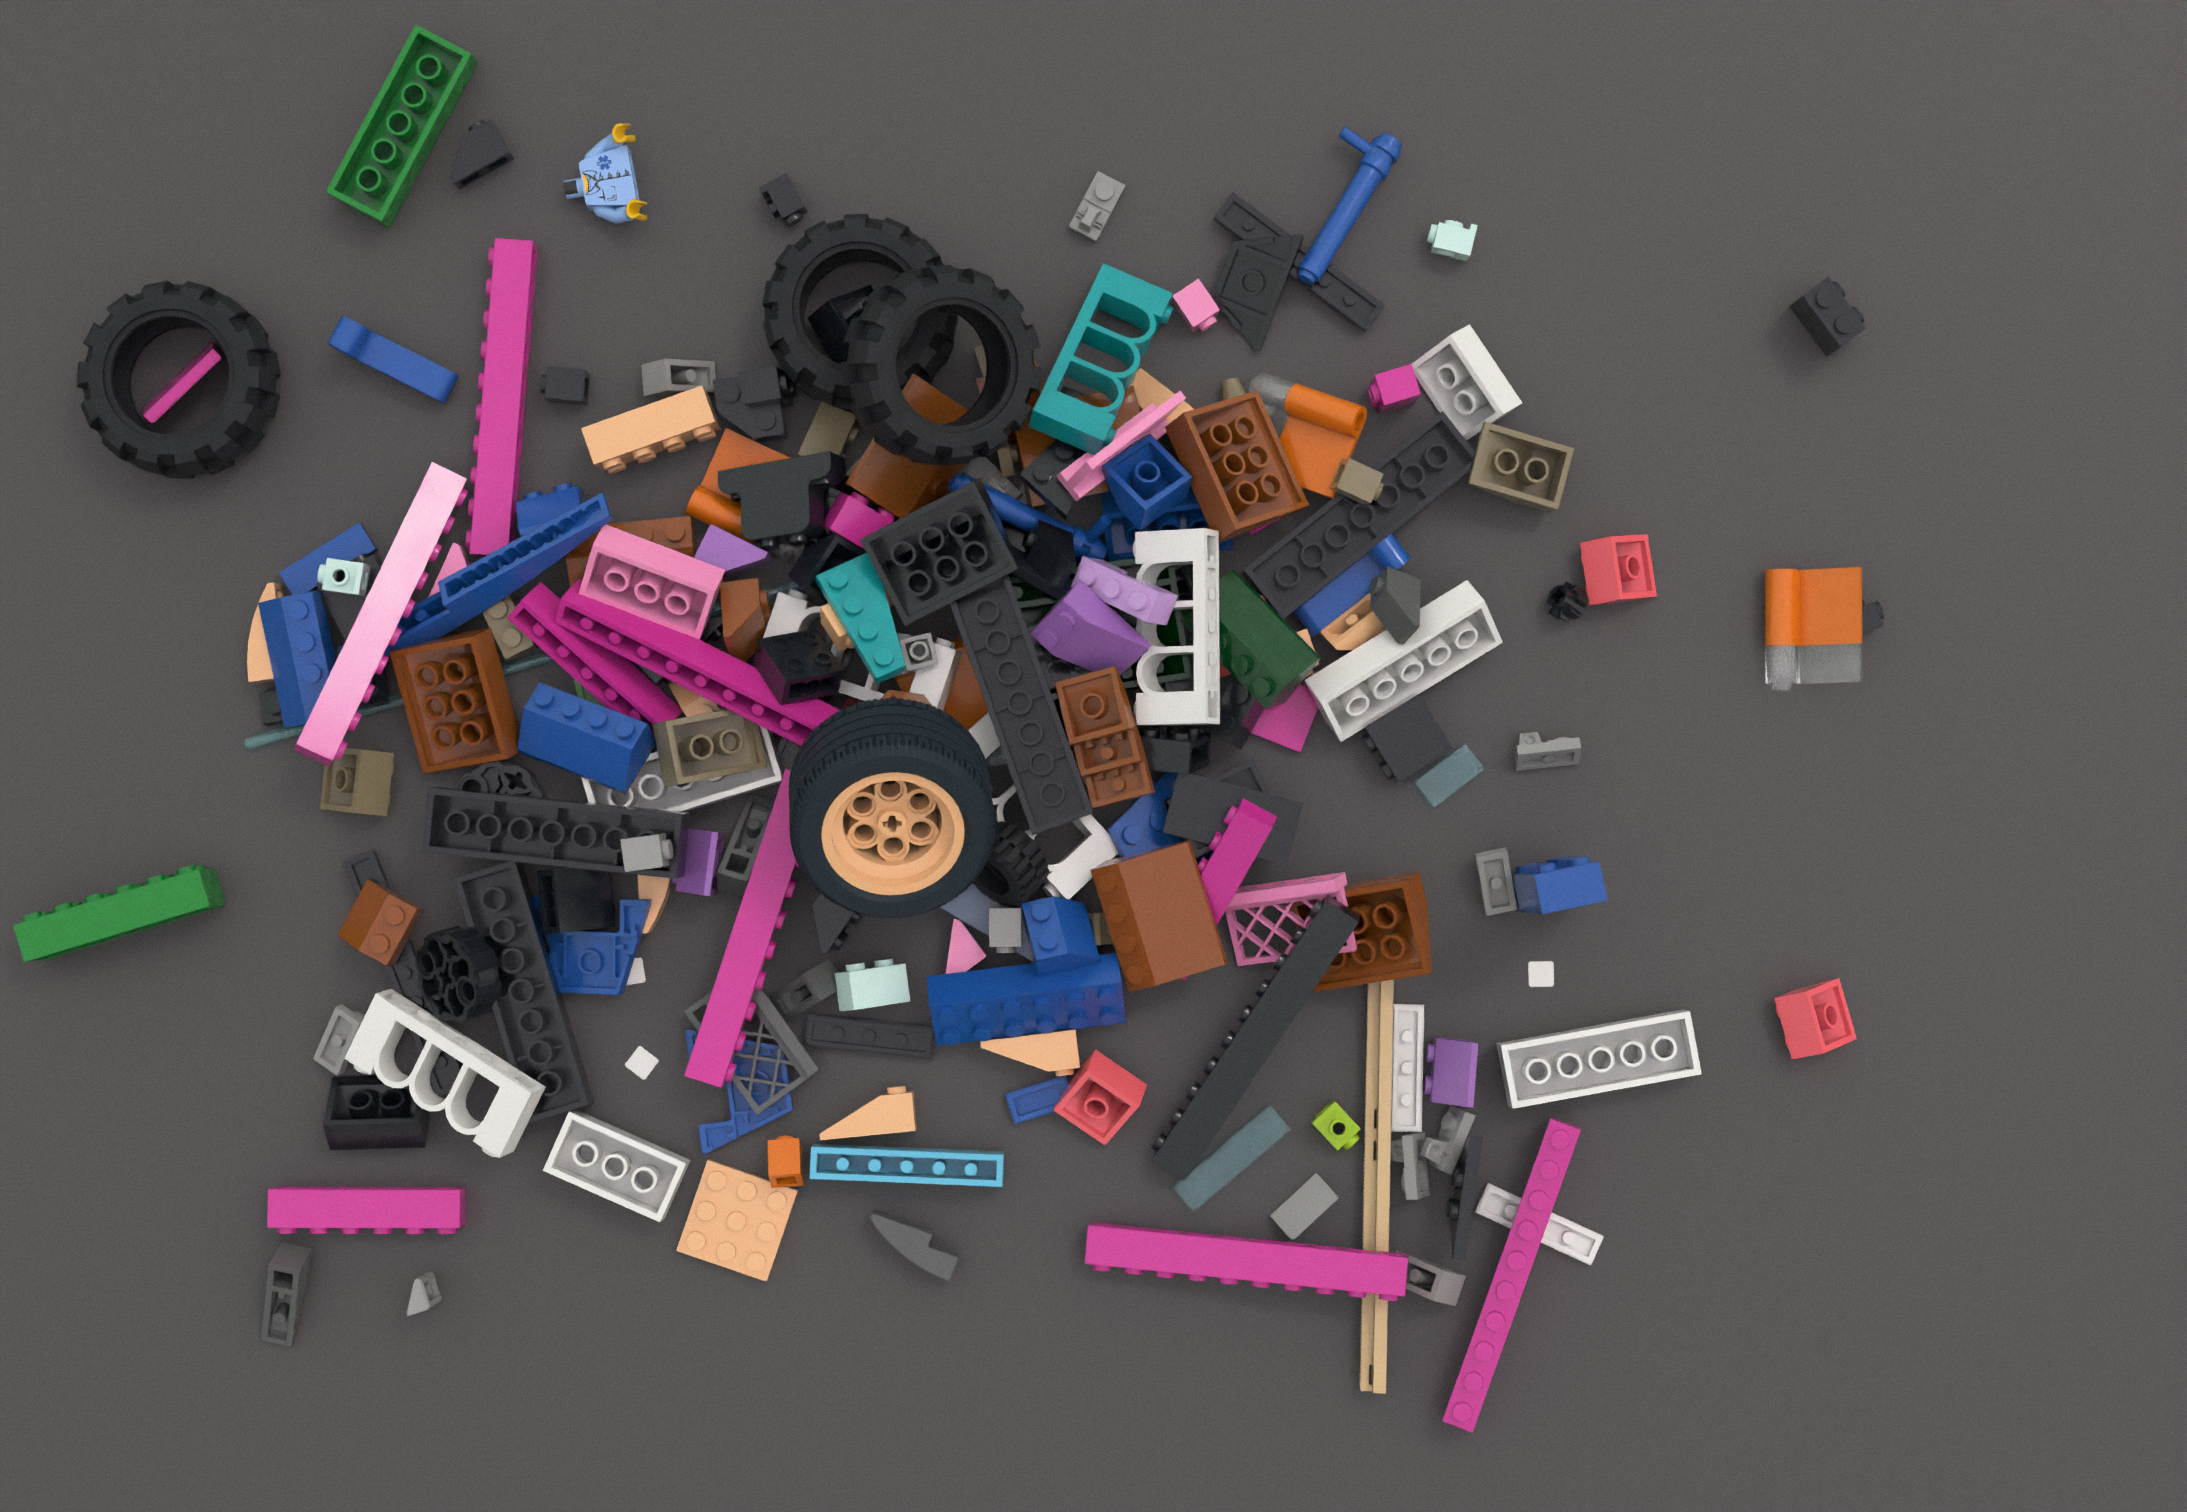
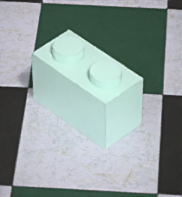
(873, 986)

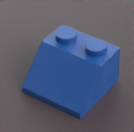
(1146, 481)
(540, 509)
(1059, 934)

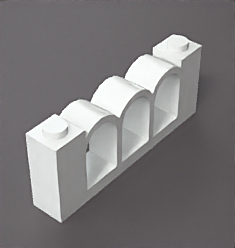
(794, 614)
(1202, 706)
(1075, 868)
(374, 1052)

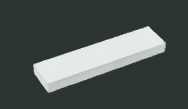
(1407, 1067)
(1559, 1233)

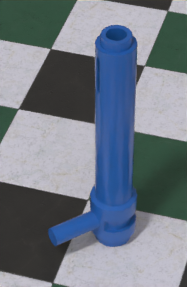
(1373, 168)
(1025, 517)

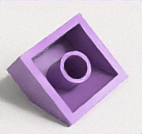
(730, 552)
(701, 863)
(1452, 1071)

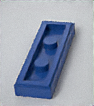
(303, 574)

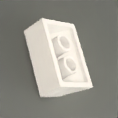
(1465, 382)

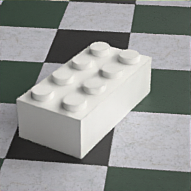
(616, 1165)

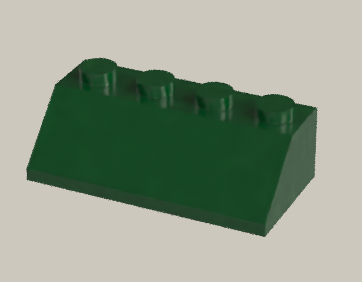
(1258, 643)

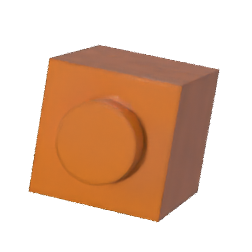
(785, 1162)

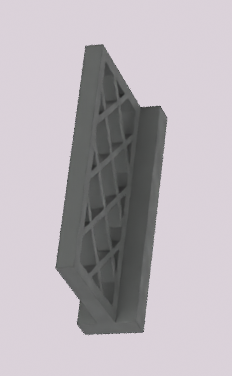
(787, 1042)

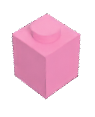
(1196, 306)

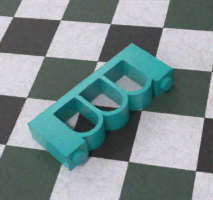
(1073, 419)

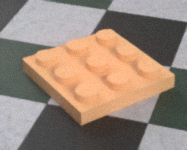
(737, 1220)

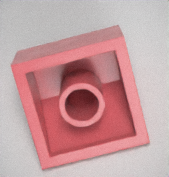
(1618, 569)
(1815, 1019)
(1100, 1097)

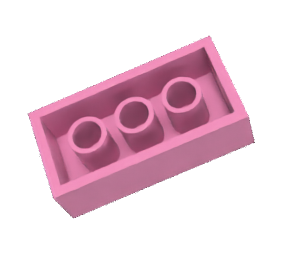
(651, 581)

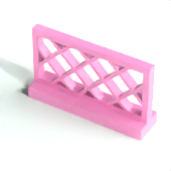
(1087, 470)
(1277, 894)

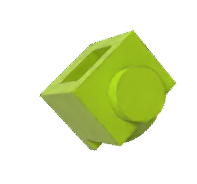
(1328, 1117)

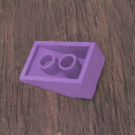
(1089, 632)

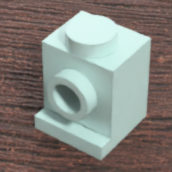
(1452, 239)
(355, 577)

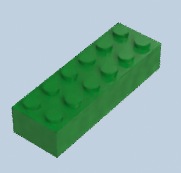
(402, 126)
(118, 915)

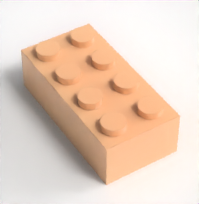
(651, 430)

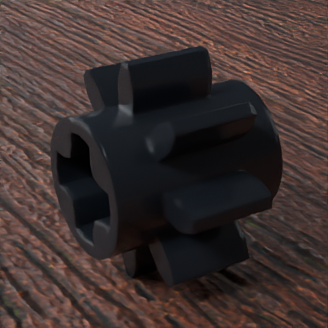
(1566, 602)

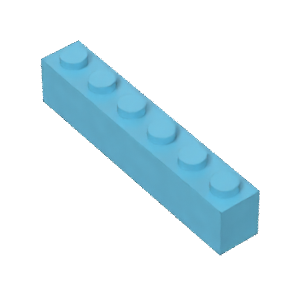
(907, 1165)

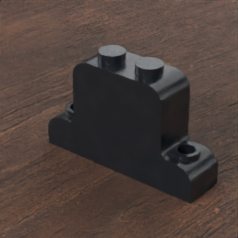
(783, 497)

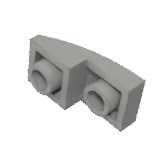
(918, 653)

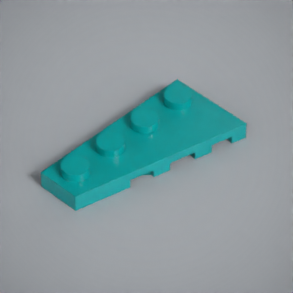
(864, 613)

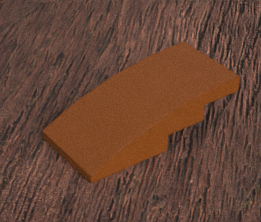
(1104, 737)

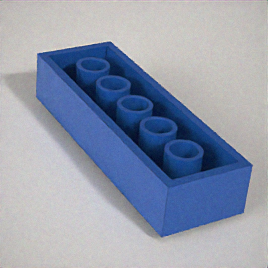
(1558, 884)
(1019, 1003)

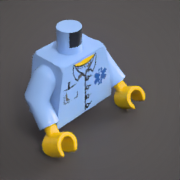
(609, 179)

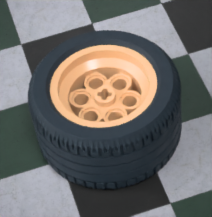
(894, 848)

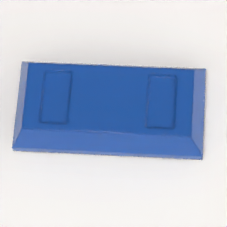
(1035, 1099)

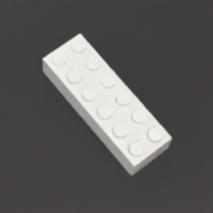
(1388, 674)
(650, 793)
(1598, 1058)

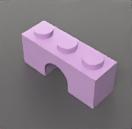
(1124, 592)

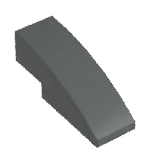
(915, 1244)

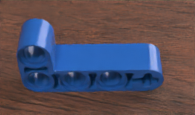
(392, 359)
(1350, 585)

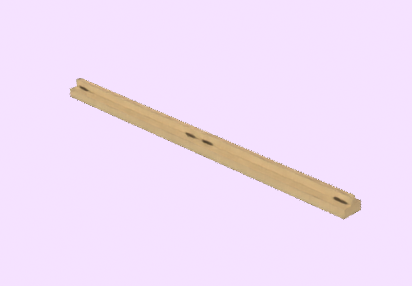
(1376, 1175)

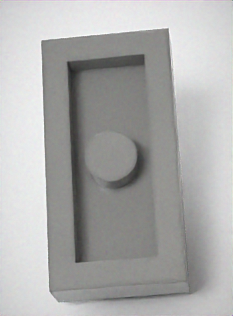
(1097, 206)
(990, 475)
(1535, 754)
(1495, 881)
(338, 1039)
(1453, 1133)
(1415, 1176)

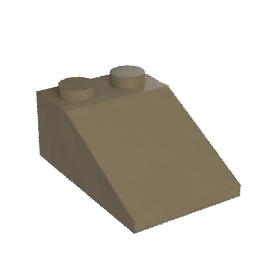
(1520, 467)
(707, 747)

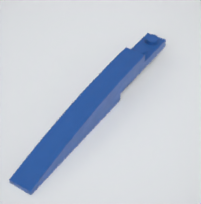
(499, 574)

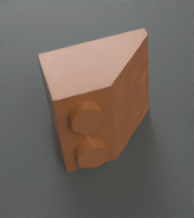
(743, 616)
(380, 923)

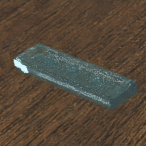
(1232, 1157)

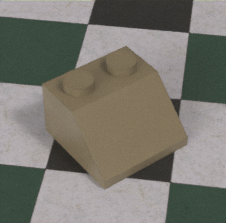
(358, 782)

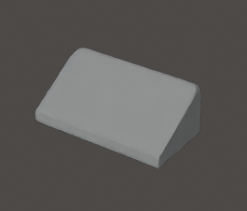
(1304, 1206)
(424, 1294)

